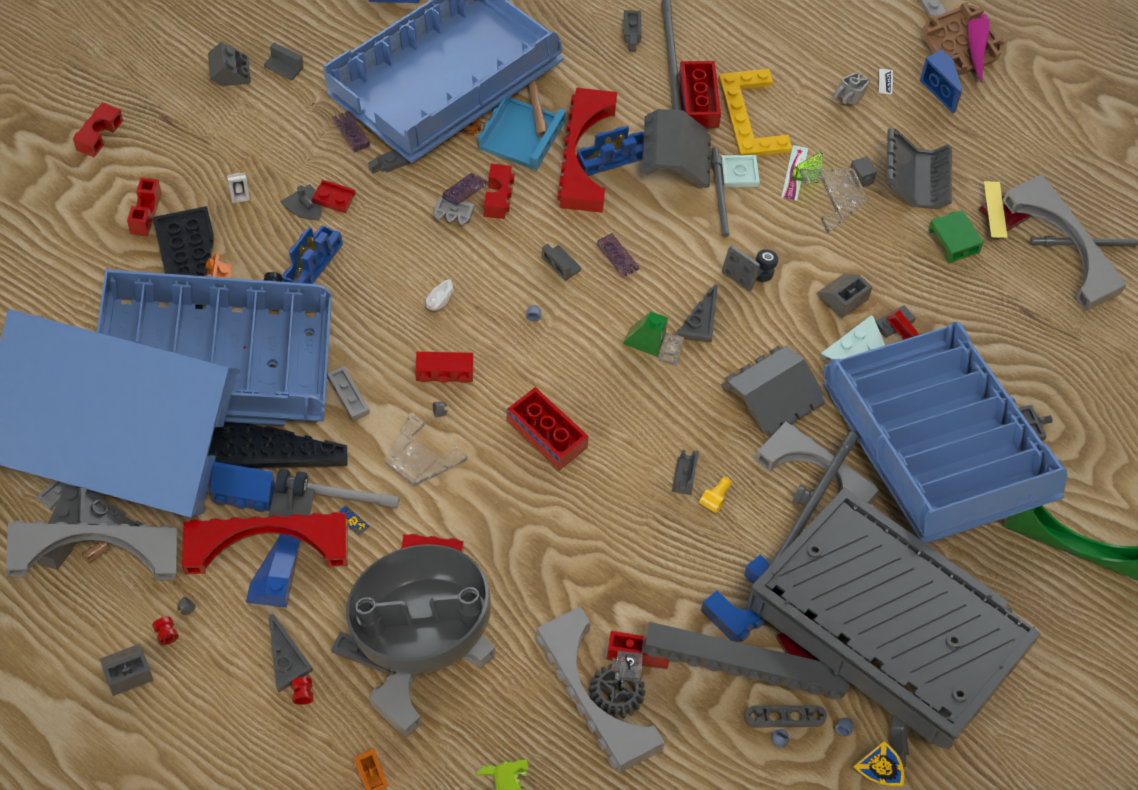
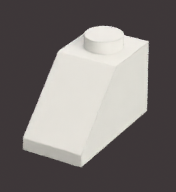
(238, 187)

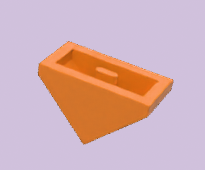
(370, 770)

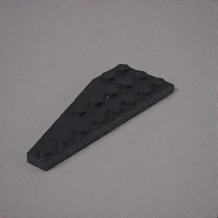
(185, 241)
(272, 447)

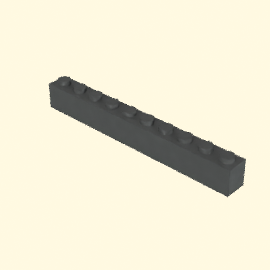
(742, 660)

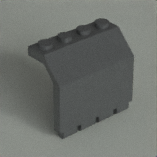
(677, 143)
(917, 174)
(777, 389)

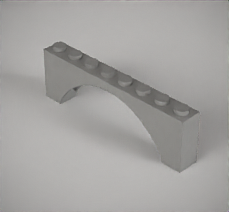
(1040, 199)
(32, 541)
(622, 741)

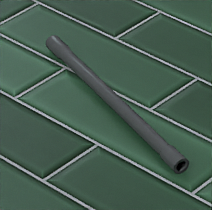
(671, 53)
(845, 447)

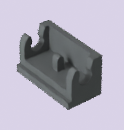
(685, 473)

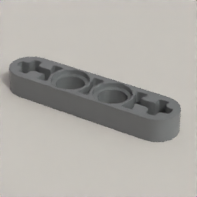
(786, 720)

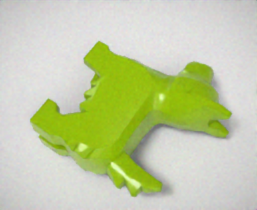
(506, 774)

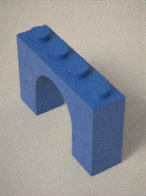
(731, 620)

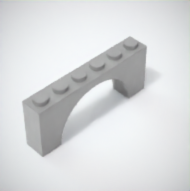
(791, 445)
(393, 697)

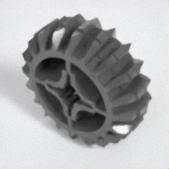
(602, 683)

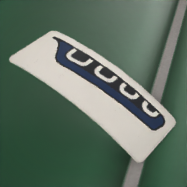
(885, 81)

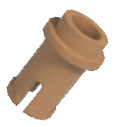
(95, 551)

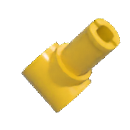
(714, 498)

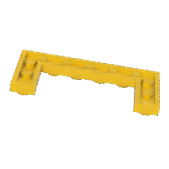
(746, 143)

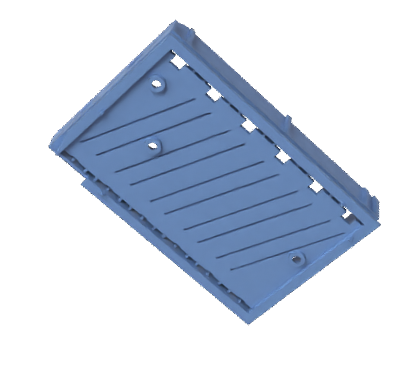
(217, 335)
(937, 435)

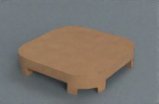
(950, 34)

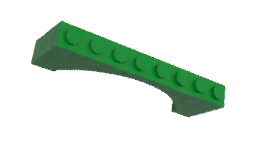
(1045, 528)

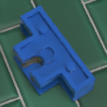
(611, 151)
(312, 254)

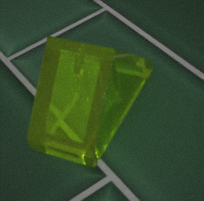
(811, 163)

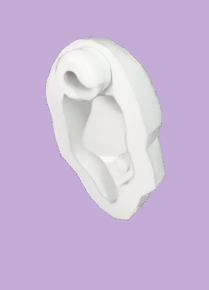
(440, 296)

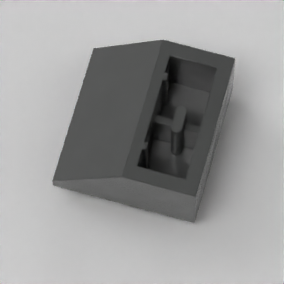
(228, 65)
(846, 293)
(126, 669)

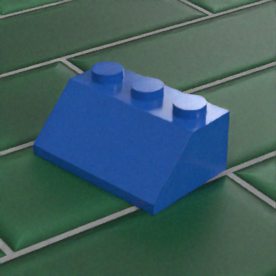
(242, 487)

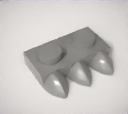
(461, 212)

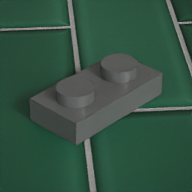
(886, 328)

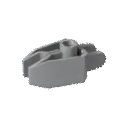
(852, 88)

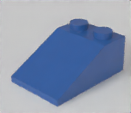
(942, 79)

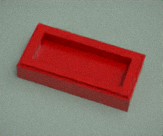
(902, 325)

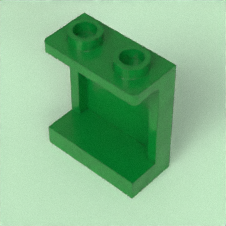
(956, 235)

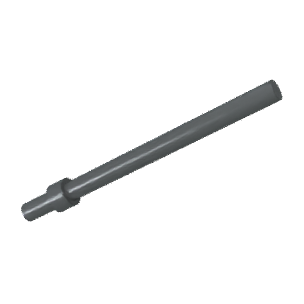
(716, 163)
(1049, 241)

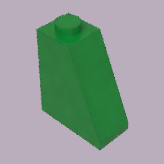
(648, 334)

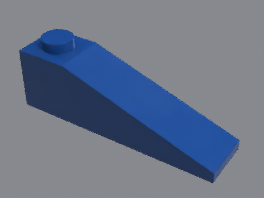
(275, 576)

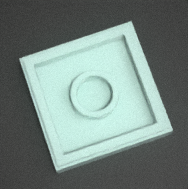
(740, 171)

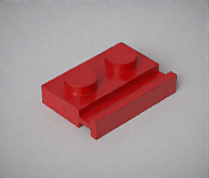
(333, 196)

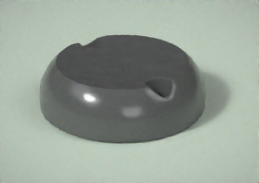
(419, 608)

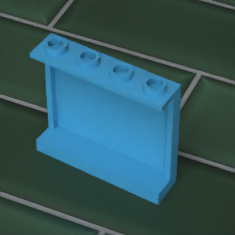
(514, 135)

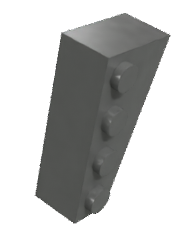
(65, 511)

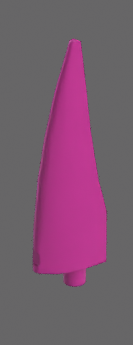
(978, 35)

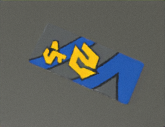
(354, 521)

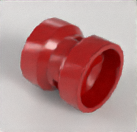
(165, 630)
(302, 690)

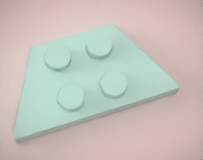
(860, 339)

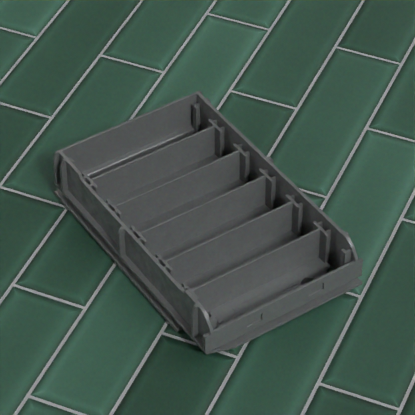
(897, 607)

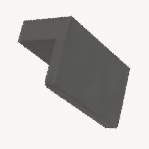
(284, 62)
(560, 261)

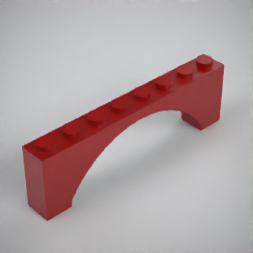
(577, 188)
(207, 539)

